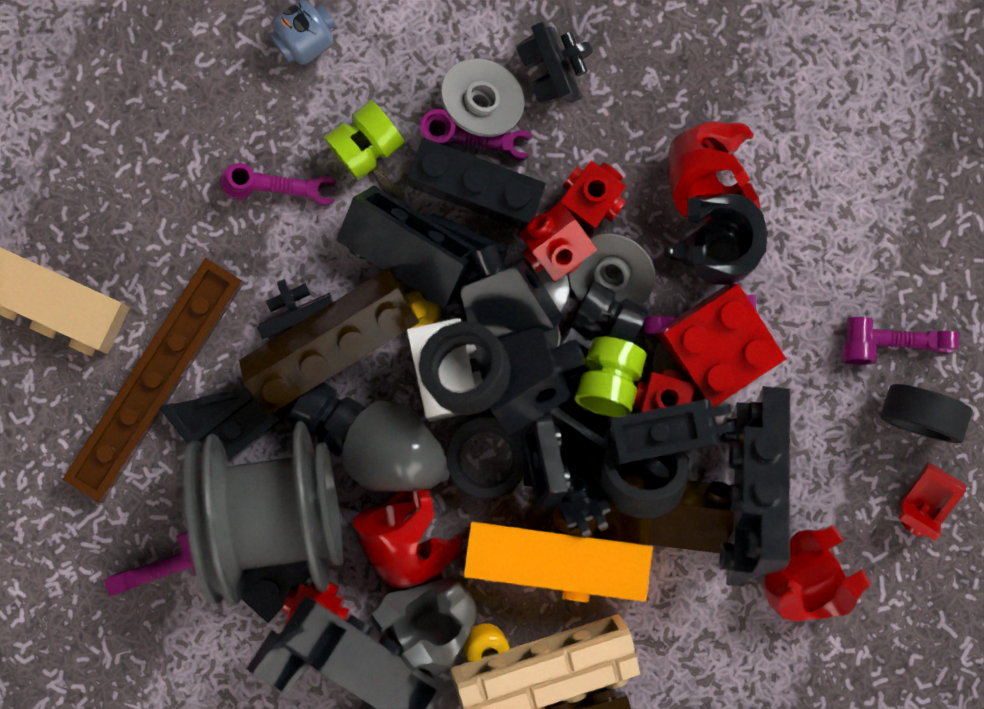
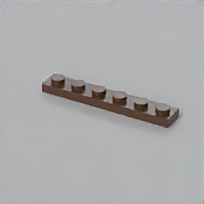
(153, 381)

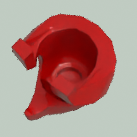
(702, 152)
(394, 544)
(814, 580)

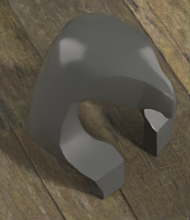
(393, 450)
(429, 623)

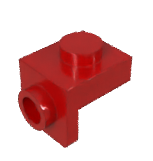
(929, 501)

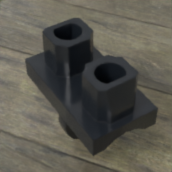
(546, 47)
(279, 324)

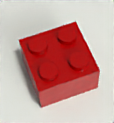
(721, 344)

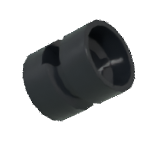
(624, 320)
(325, 416)

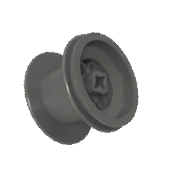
(260, 514)

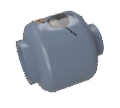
(302, 32)

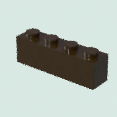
(328, 342)
(695, 524)

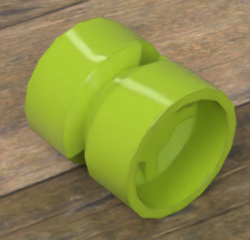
(375, 129)
(612, 369)

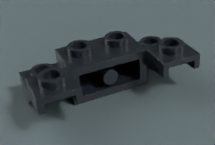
(760, 488)
(345, 656)

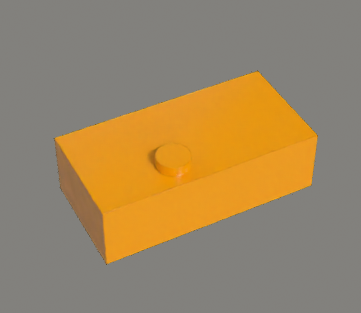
(558, 562)

